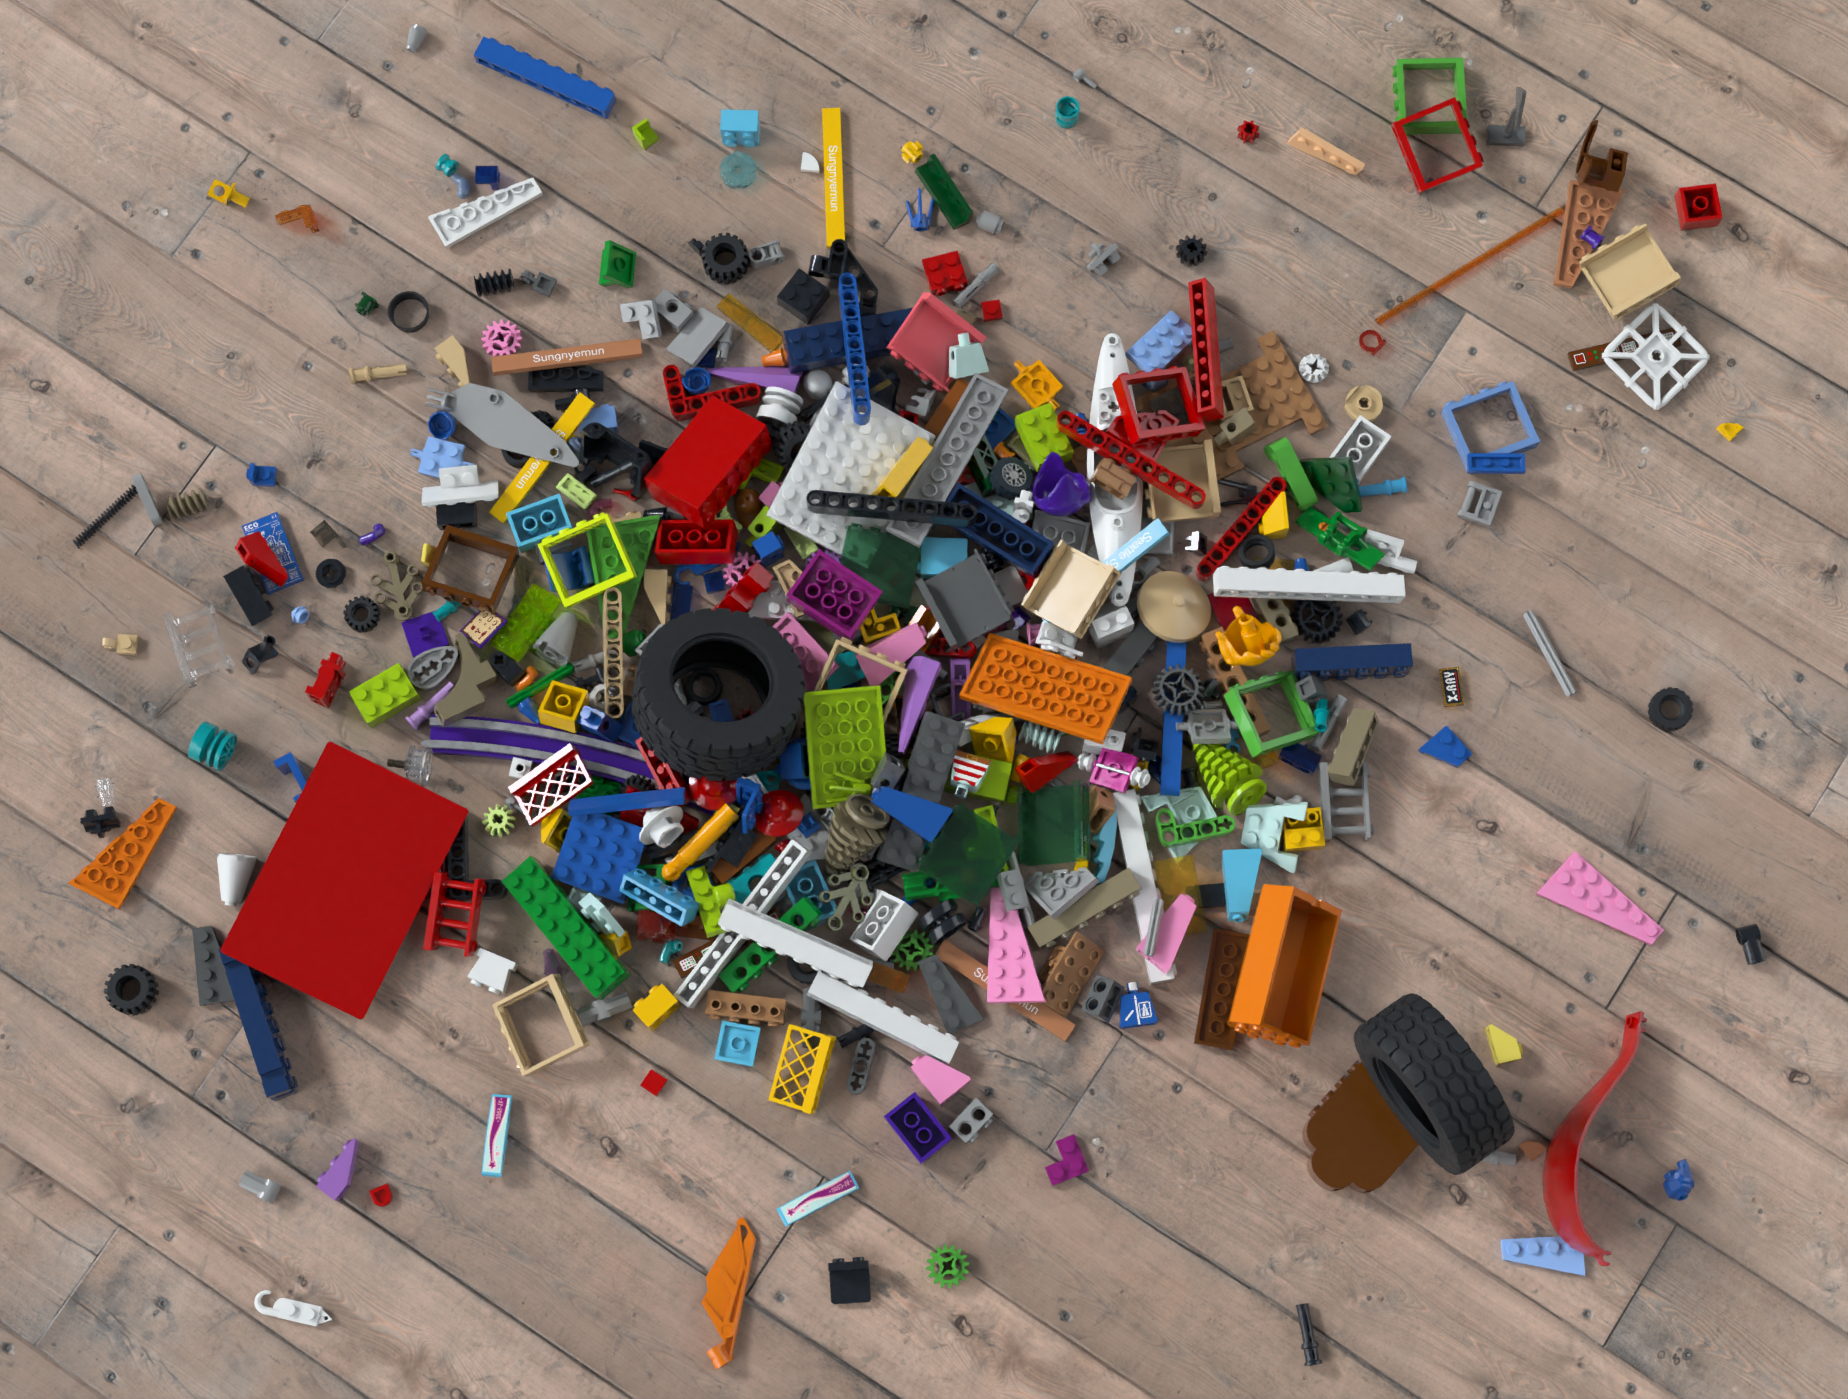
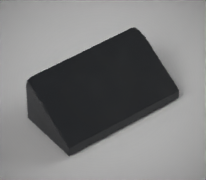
(1213, 895)

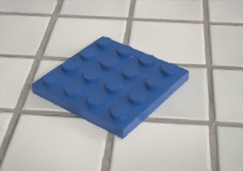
(598, 854)

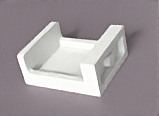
(1113, 741)

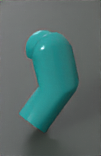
(670, 948)

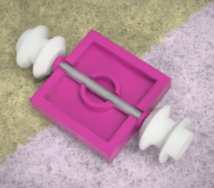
(1113, 770)

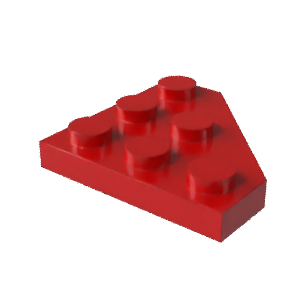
(1147, 421)

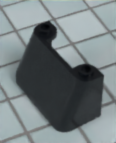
(602, 444)

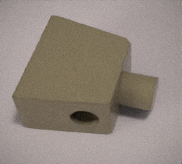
(1241, 423)

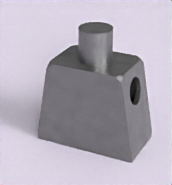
(888, 768)

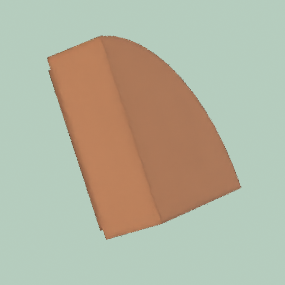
(1532, 1149)

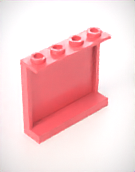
(926, 339)

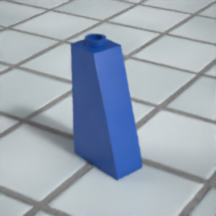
(915, 813)

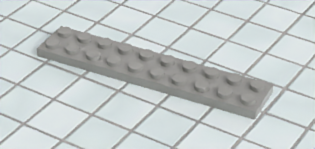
(951, 452)

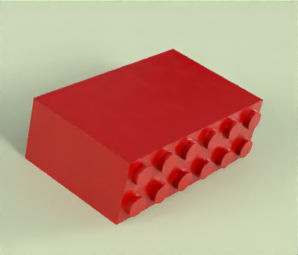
(708, 461)

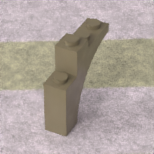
(467, 694)

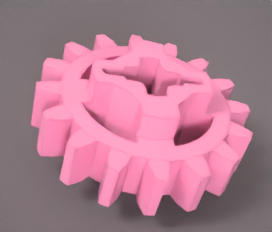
(494, 342)
(737, 570)

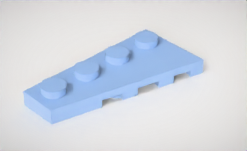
(1544, 1253)

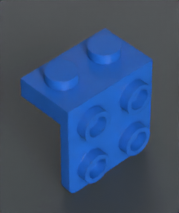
(573, 568)
(749, 795)

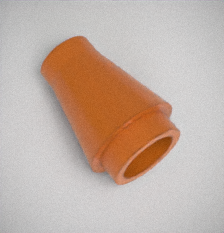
(775, 358)

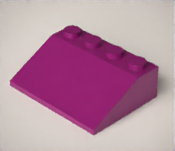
(833, 596)

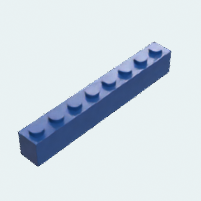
(545, 77)

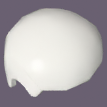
(817, 384)

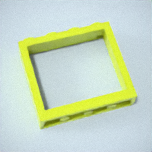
(567, 533)

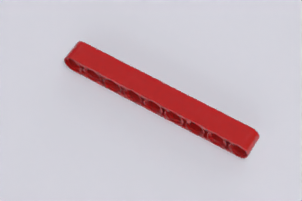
(1124, 452)

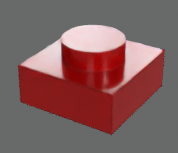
(991, 310)

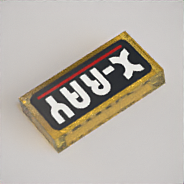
(1451, 687)

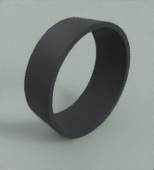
(405, 296)

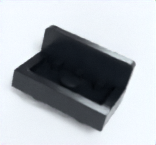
(1143, 748)

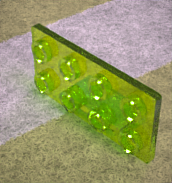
(527, 623)

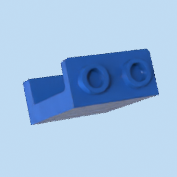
(288, 764)

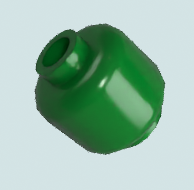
(631, 641)

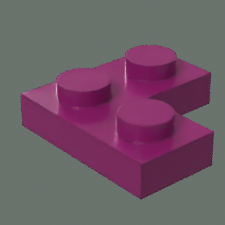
(1072, 1163)

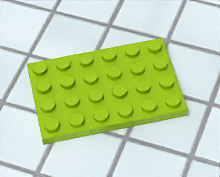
(842, 737)

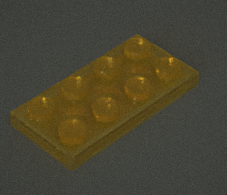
(1177, 877)

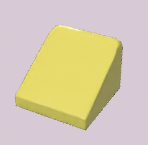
(427, 554)

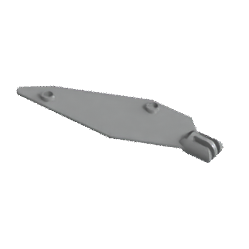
(503, 423)

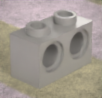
(967, 1118)

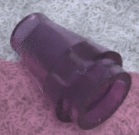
(551, 963)

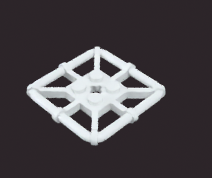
(1643, 356)

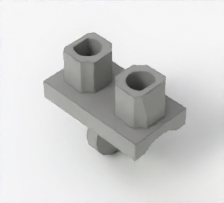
(1097, 264)

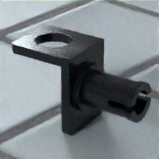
(260, 653)

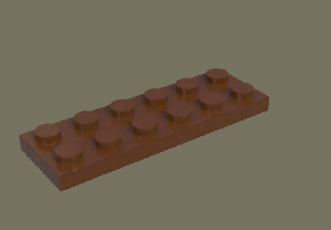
(1219, 989)

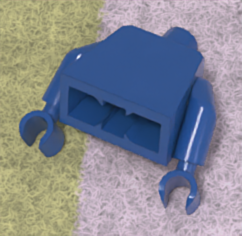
(795, 764)

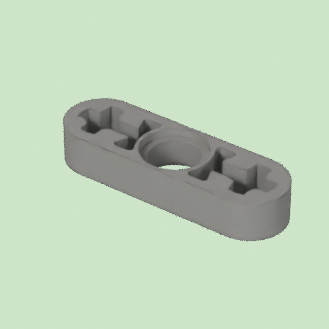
(147, 499)

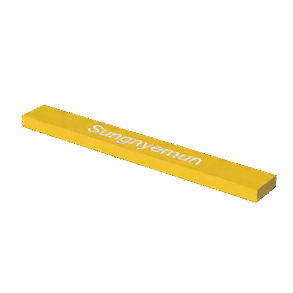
(833, 175)
(536, 467)

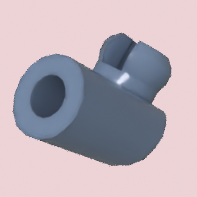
(464, 185)

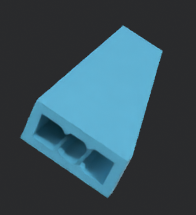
(1239, 877)

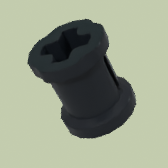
(1190, 777)

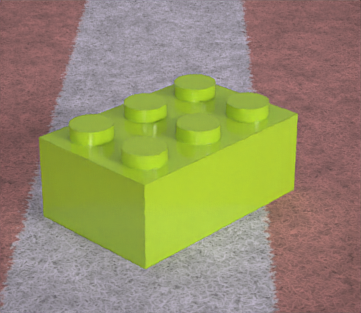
(1041, 436)
(384, 695)

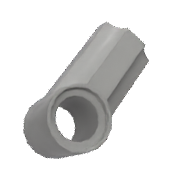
(264, 1188)

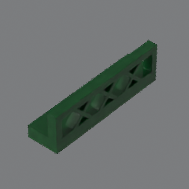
(944, 192)
(980, 470)

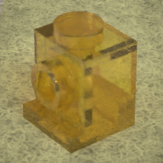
(1268, 760)

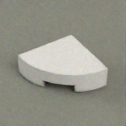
(809, 163)

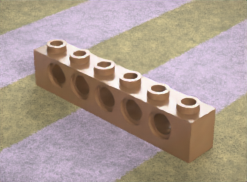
(1236, 674)

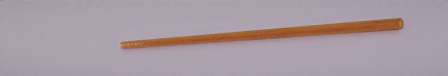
(1468, 266)

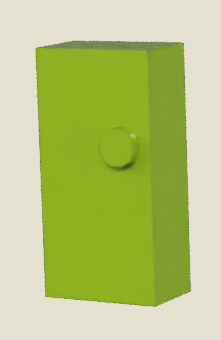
(994, 784)

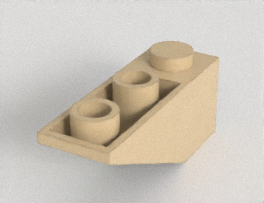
(455, 359)
(656, 587)

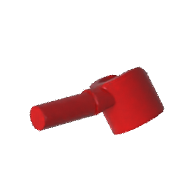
(626, 493)

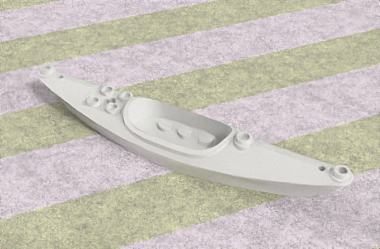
(1112, 519)

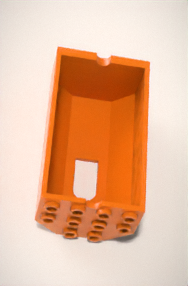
(1284, 966)

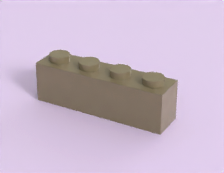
(1353, 746)

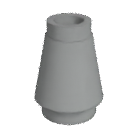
(415, 37)

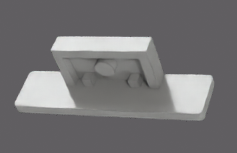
(1014, 892)

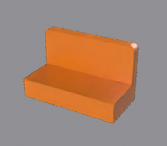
(927, 619)

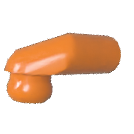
(531, 673)

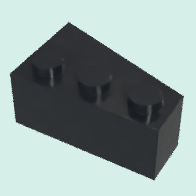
(249, 594)

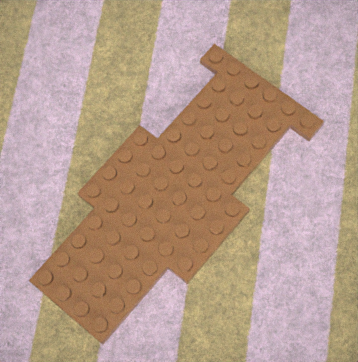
(1277, 401)

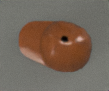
(747, 510)

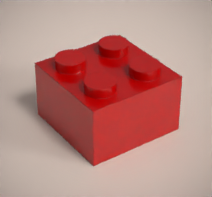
(1698, 207)

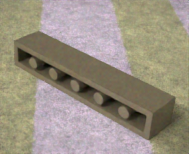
(1089, 906)

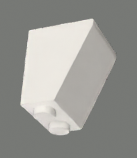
(1110, 625)

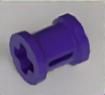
(1592, 237)

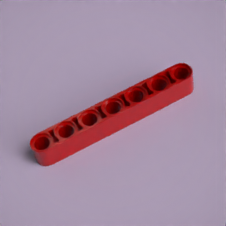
(1236, 536)

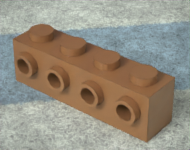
(745, 1007)

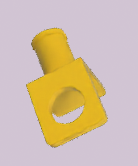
(230, 194)

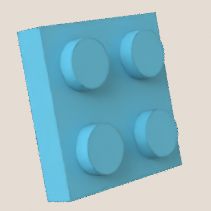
(737, 1043)

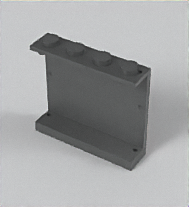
(966, 600)

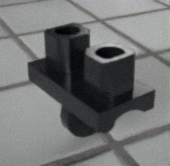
(100, 823)

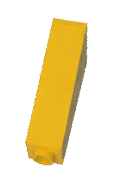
(903, 468)

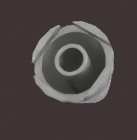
(558, 639)

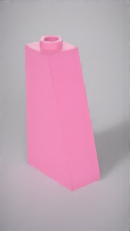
(896, 646)
(1171, 932)

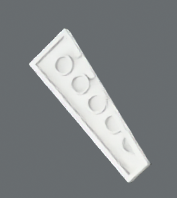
(471, 217)

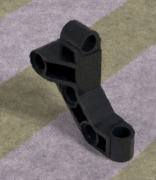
(843, 263)

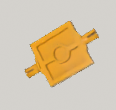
(1036, 385)

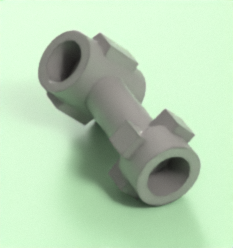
(512, 802)

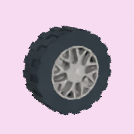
(1010, 477)

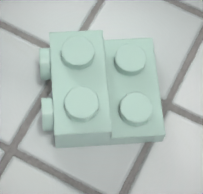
(600, 916)

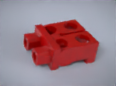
(327, 681)

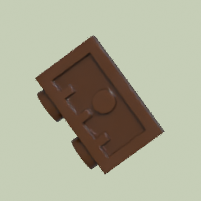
(693, 930)

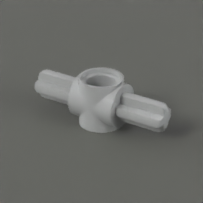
(1144, 572)

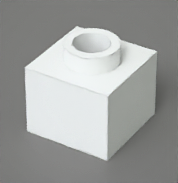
(528, 767)

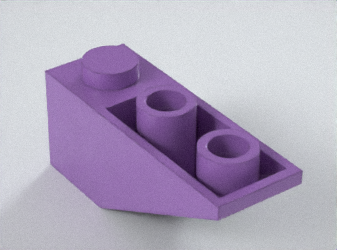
(340, 1174)

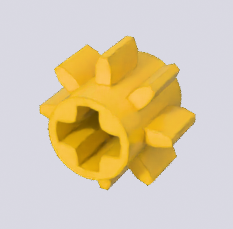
(912, 152)

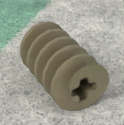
(188, 503)

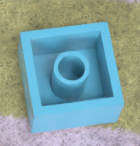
(740, 128)

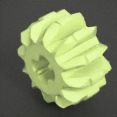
(493, 825)

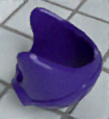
(1058, 489)

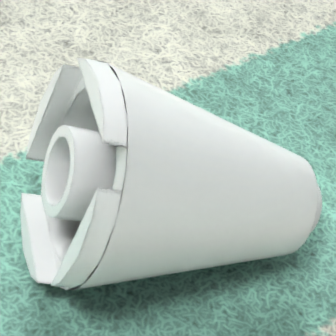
(234, 876)

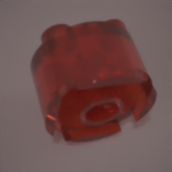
(655, 927)

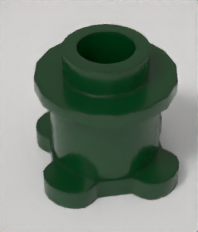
(366, 304)

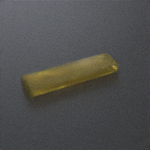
(750, 323)

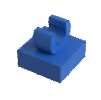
(809, 825)

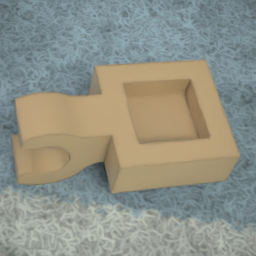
(124, 644)

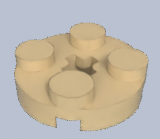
(1364, 393)

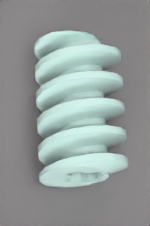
(1039, 736)

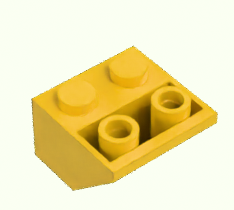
(1305, 834)

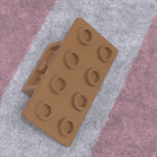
(1068, 972)

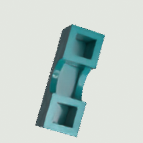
(742, 883)

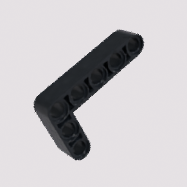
(463, 862)

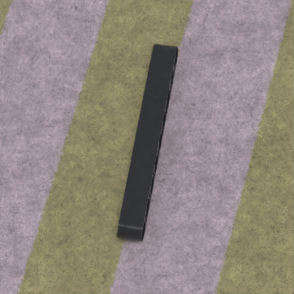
(898, 514)

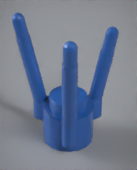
(920, 221)

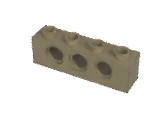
(1281, 613)

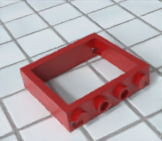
(1408, 154)
(1129, 415)

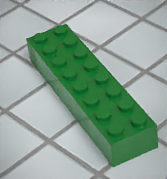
(566, 928)

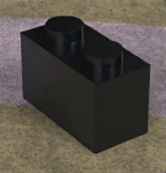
(457, 515)

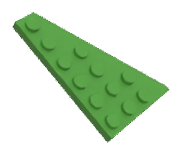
(607, 563)

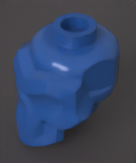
(1679, 1182)

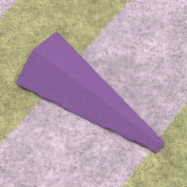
(762, 376)
(917, 686)

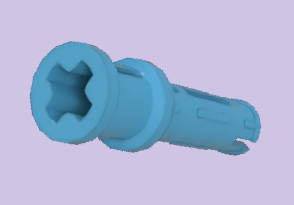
(1387, 488)

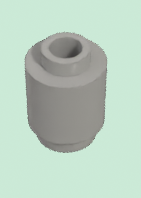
(990, 222)

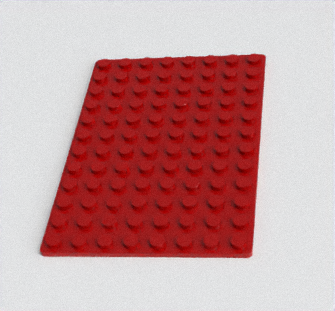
(344, 880)

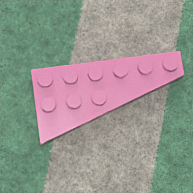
(1593, 896)
(1010, 961)

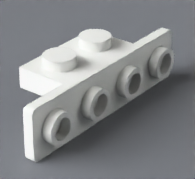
(1391, 548)

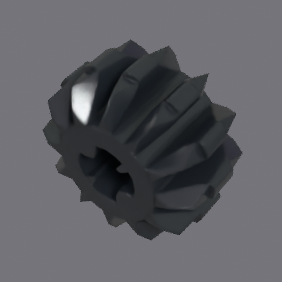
(1191, 257)

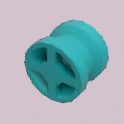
(447, 165)

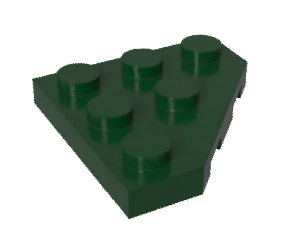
(1335, 481)

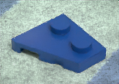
(1446, 747)

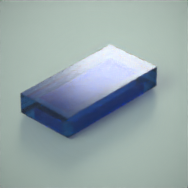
(681, 600)

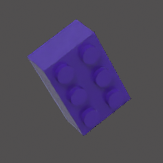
(917, 1128)

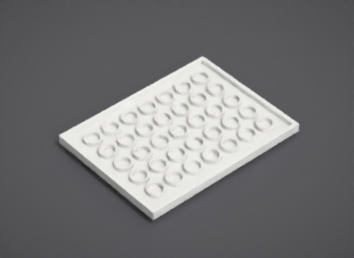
(842, 459)

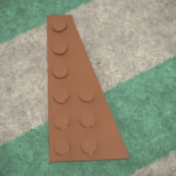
(1583, 207)

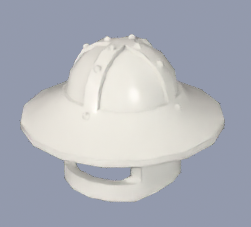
(661, 825)

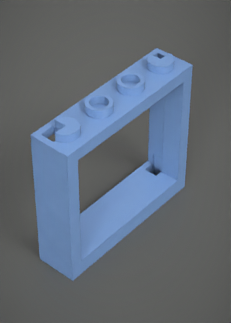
(1503, 387)

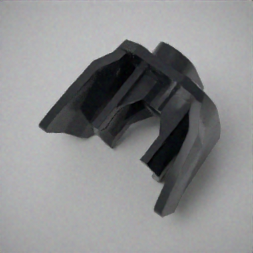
(884, 386)

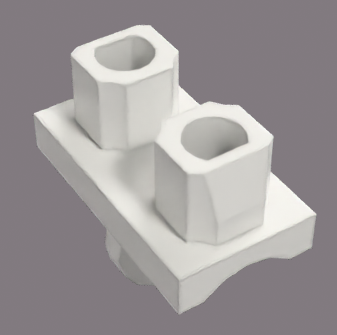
(1023, 506)

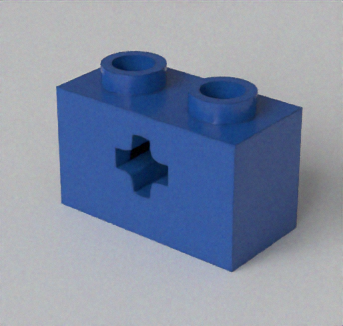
(768, 549)

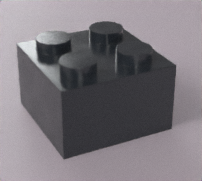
(803, 296)

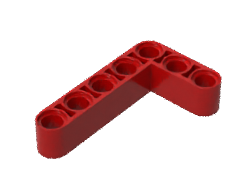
(688, 402)

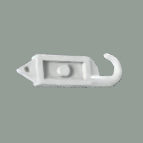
(293, 1310)

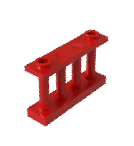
(436, 920)

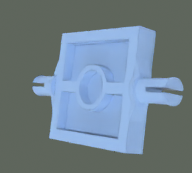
(439, 454)

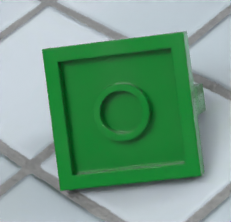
(617, 265)

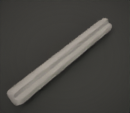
(1549, 653)

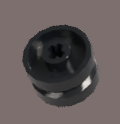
(943, 921)

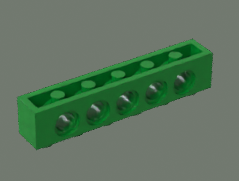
(731, 974)

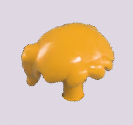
(1248, 640)

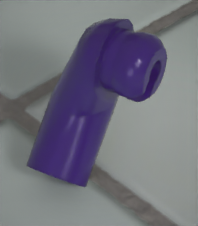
(378, 532)

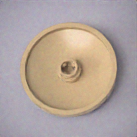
(1173, 607)

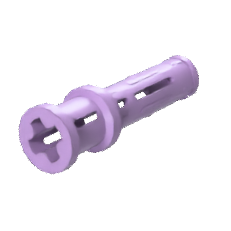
(423, 712)

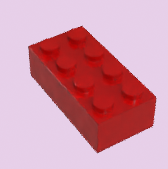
(691, 544)

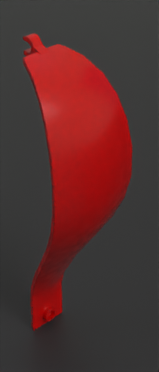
(1564, 1149)

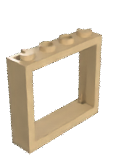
(864, 651)
(569, 1014)

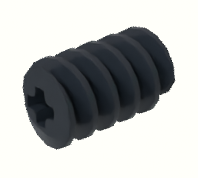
(493, 283)

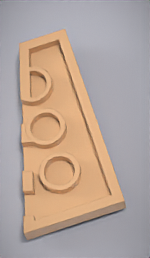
(1317, 147)

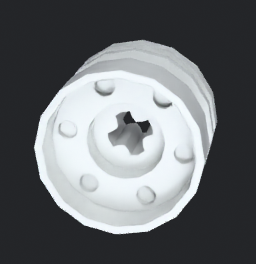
(779, 407)

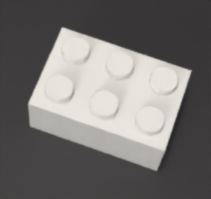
(1364, 444)
(884, 926)

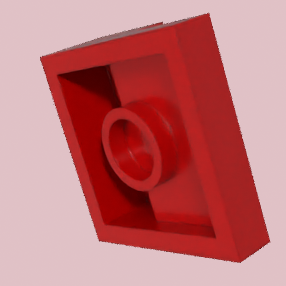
(944, 273)

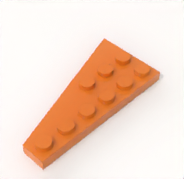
(122, 861)

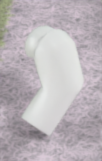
(1295, 800)

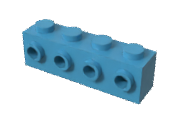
(659, 897)

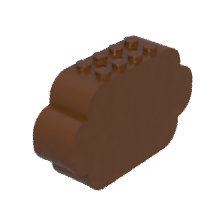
(1355, 1136)

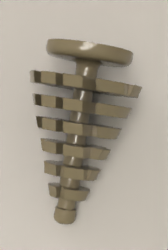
(855, 830)

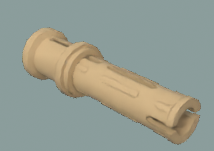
(369, 373)

